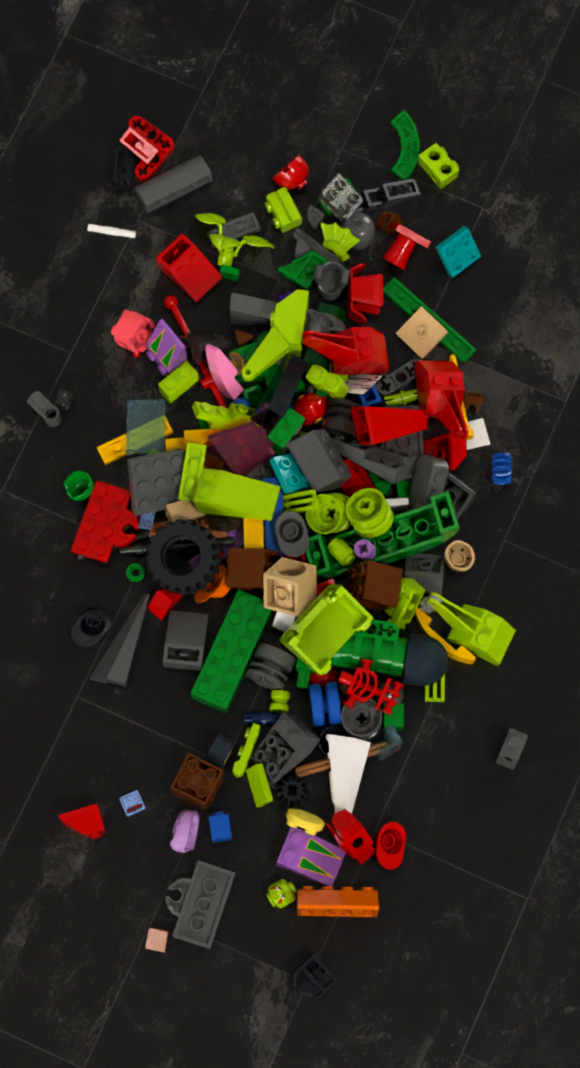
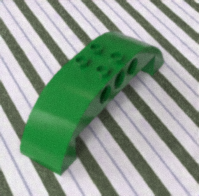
(408, 535)

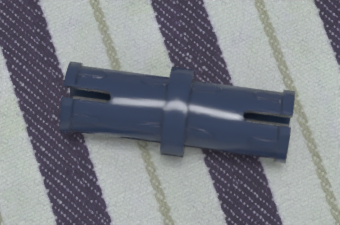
(261, 718)

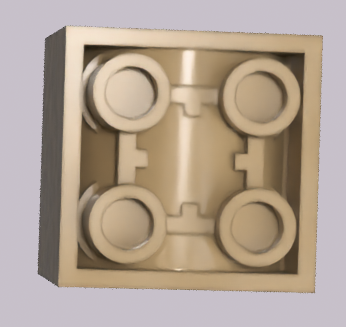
(290, 586)

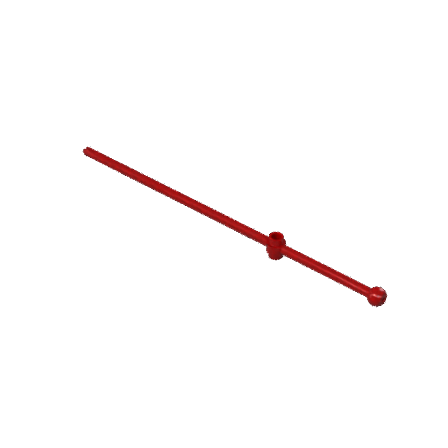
(171, 303)

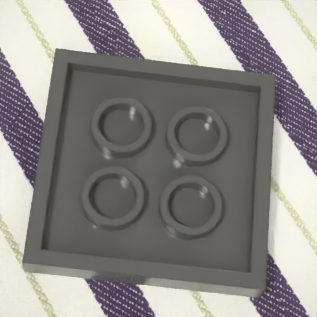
(155, 480)

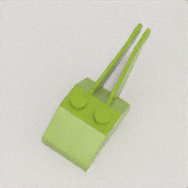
(285, 334)

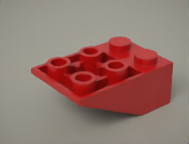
(188, 268)

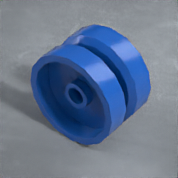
(328, 703)

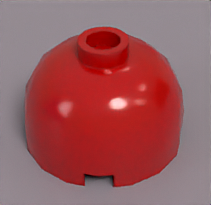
(293, 174)

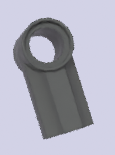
(44, 409)

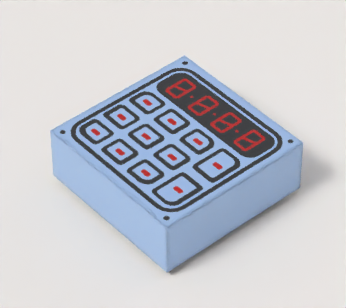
(146, 520)
(132, 803)

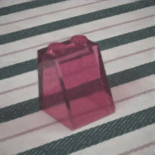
(242, 447)

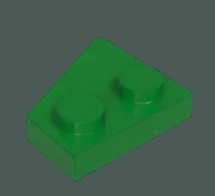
(302, 269)

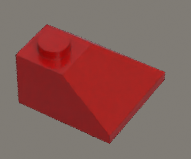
(448, 448)
(85, 821)

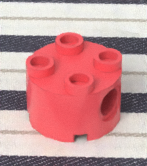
(133, 331)

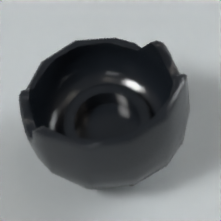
(328, 729)

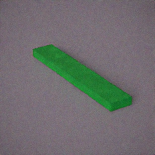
(410, 304)

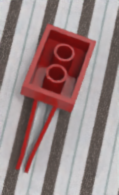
(352, 350)
(441, 394)

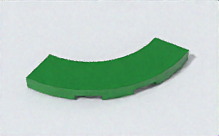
(409, 146)

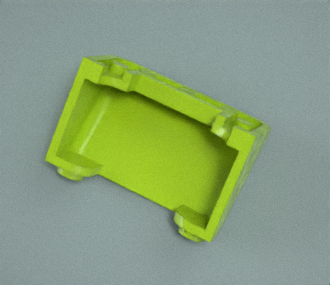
(325, 627)

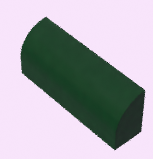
(313, 357)

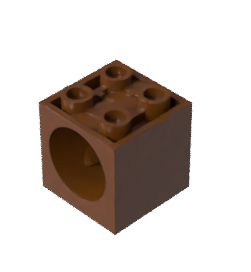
(248, 566)
(375, 585)
(197, 782)

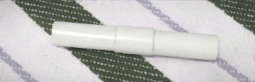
(111, 231)

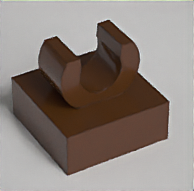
(473, 399)

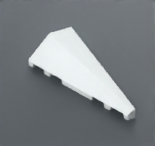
(347, 765)

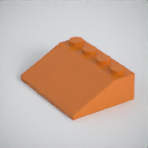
(337, 902)

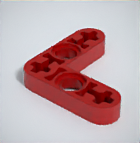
(163, 154)

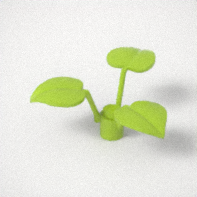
(226, 244)

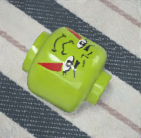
(281, 893)

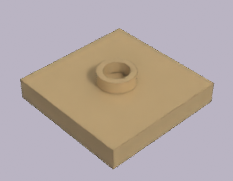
(422, 332)

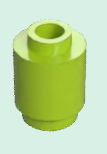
(341, 551)

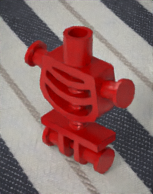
(351, 681)

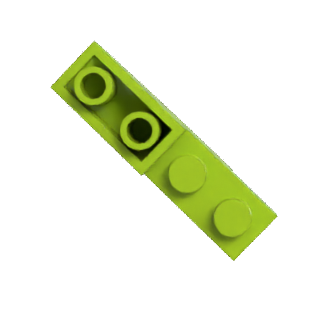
(221, 417)

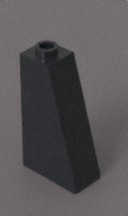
(279, 392)

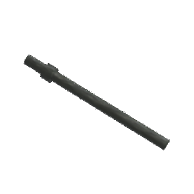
(139, 548)

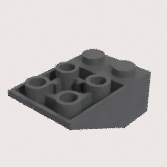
(185, 640)
(285, 746)

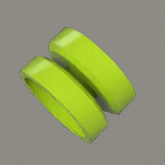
(369, 513)

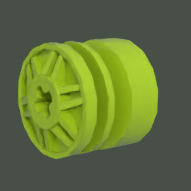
(330, 514)

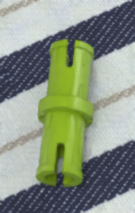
(401, 398)

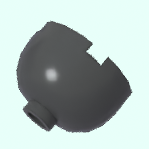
(361, 227)

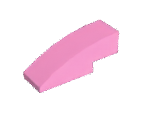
(223, 372)

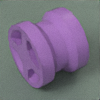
(368, 552)

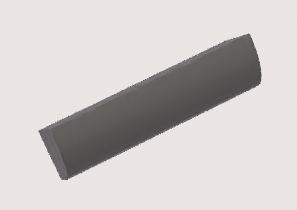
(173, 183)

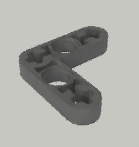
(390, 379)

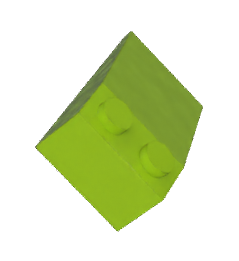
(235, 495)

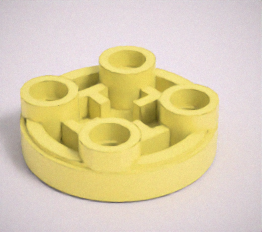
(304, 819)

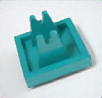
(458, 251)
(289, 474)

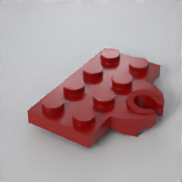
(105, 523)

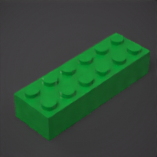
(231, 652)

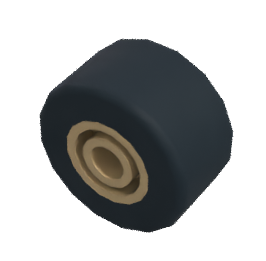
(219, 750)

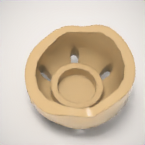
(457, 558)

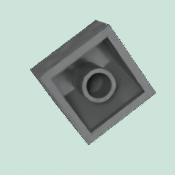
(426, 570)

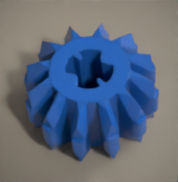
(501, 468)

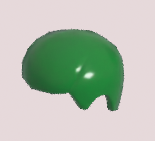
(79, 485)

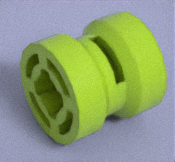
(279, 701)

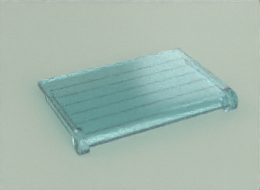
(145, 426)

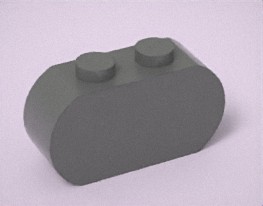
(428, 480)

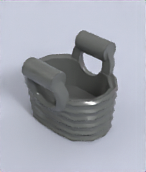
(331, 279)

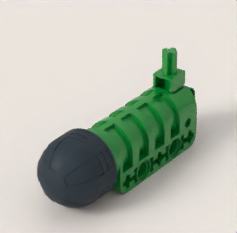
(423, 659)

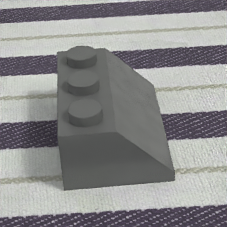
(320, 460)

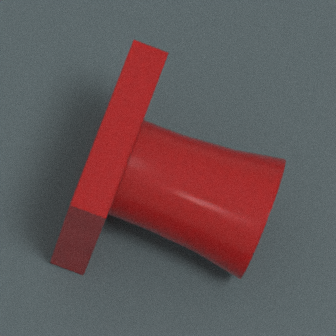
(403, 245)

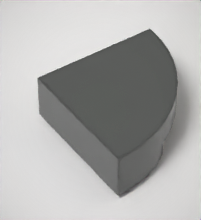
(315, 217)

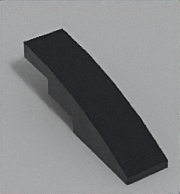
(388, 195)

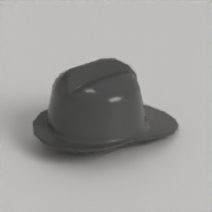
(323, 322)
(291, 534)

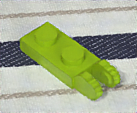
(246, 751)

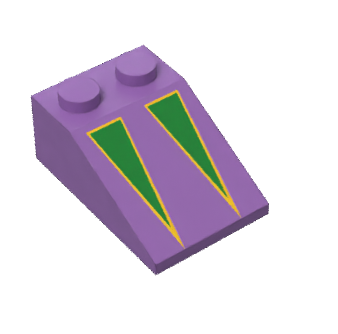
(165, 349)
(310, 857)

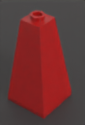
(383, 424)

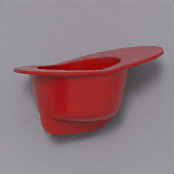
(390, 845)

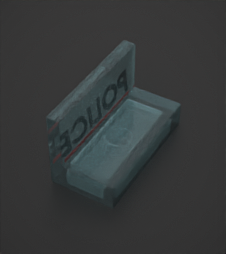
(393, 740)

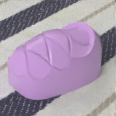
(185, 831)

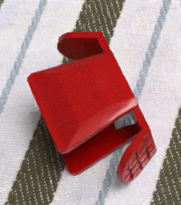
(366, 292)
(350, 829)

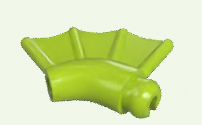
(338, 240)

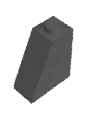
(250, 310)

